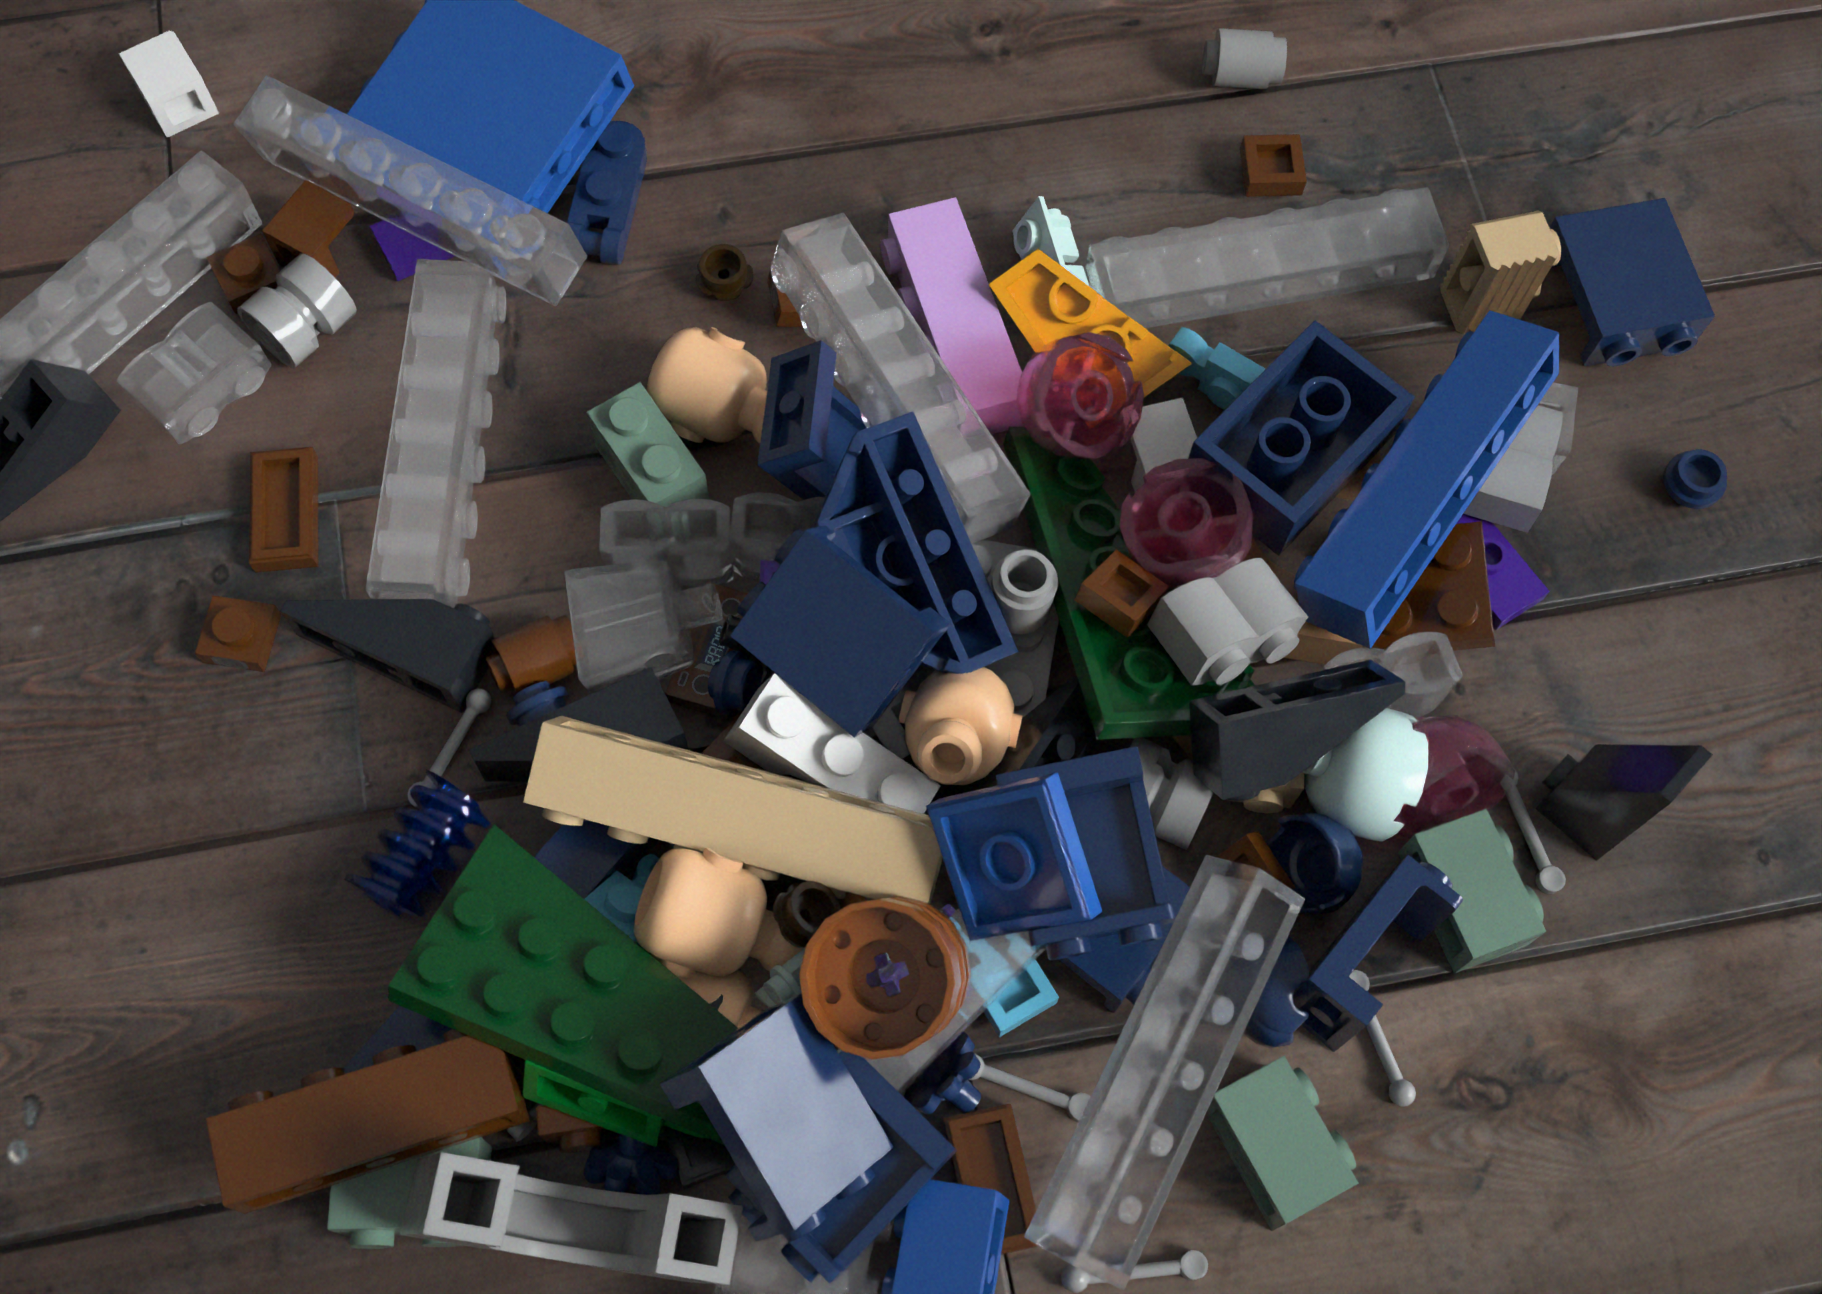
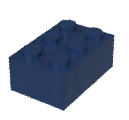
(1303, 432)

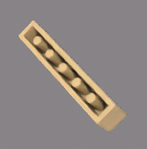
(733, 809)

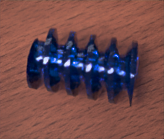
(419, 848)

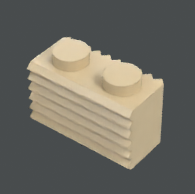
(1499, 268)

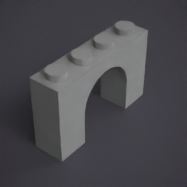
(502, 1211)

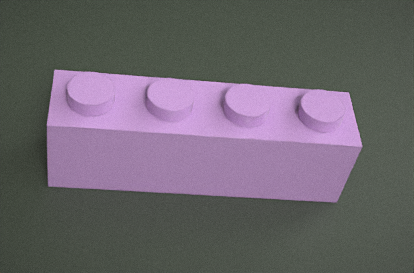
(955, 306)

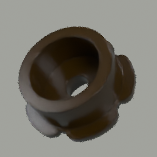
(723, 260)
(810, 899)

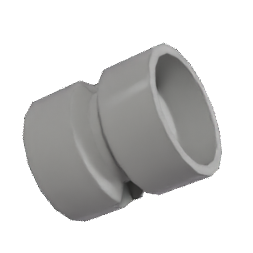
(296, 311)
(1173, 793)

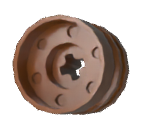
(844, 984)

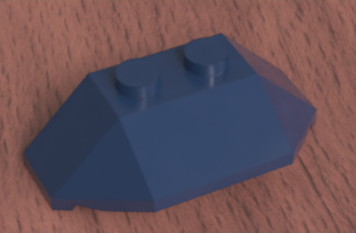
(906, 531)

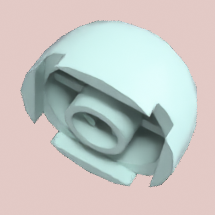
(1371, 776)

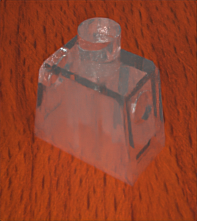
(634, 620)

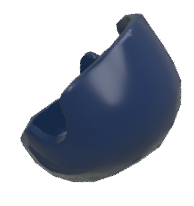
(1318, 859)
(1275, 1013)

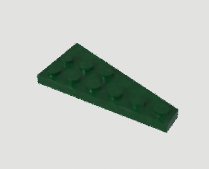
(1125, 681)
(556, 984)

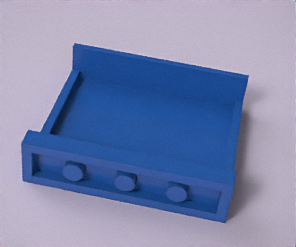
(497, 94)

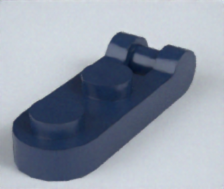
(609, 191)

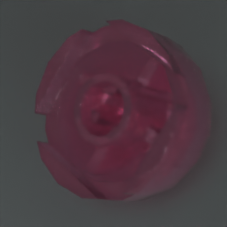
(1080, 396)
(1187, 522)
(1460, 776)

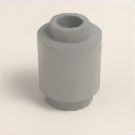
(1244, 58)
(1024, 589)

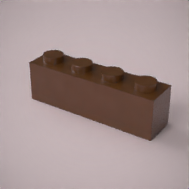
(362, 1120)

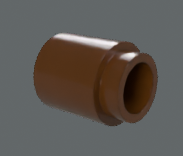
(533, 654)

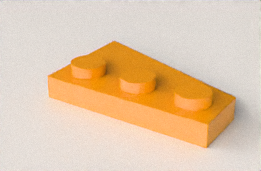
(1055, 304)

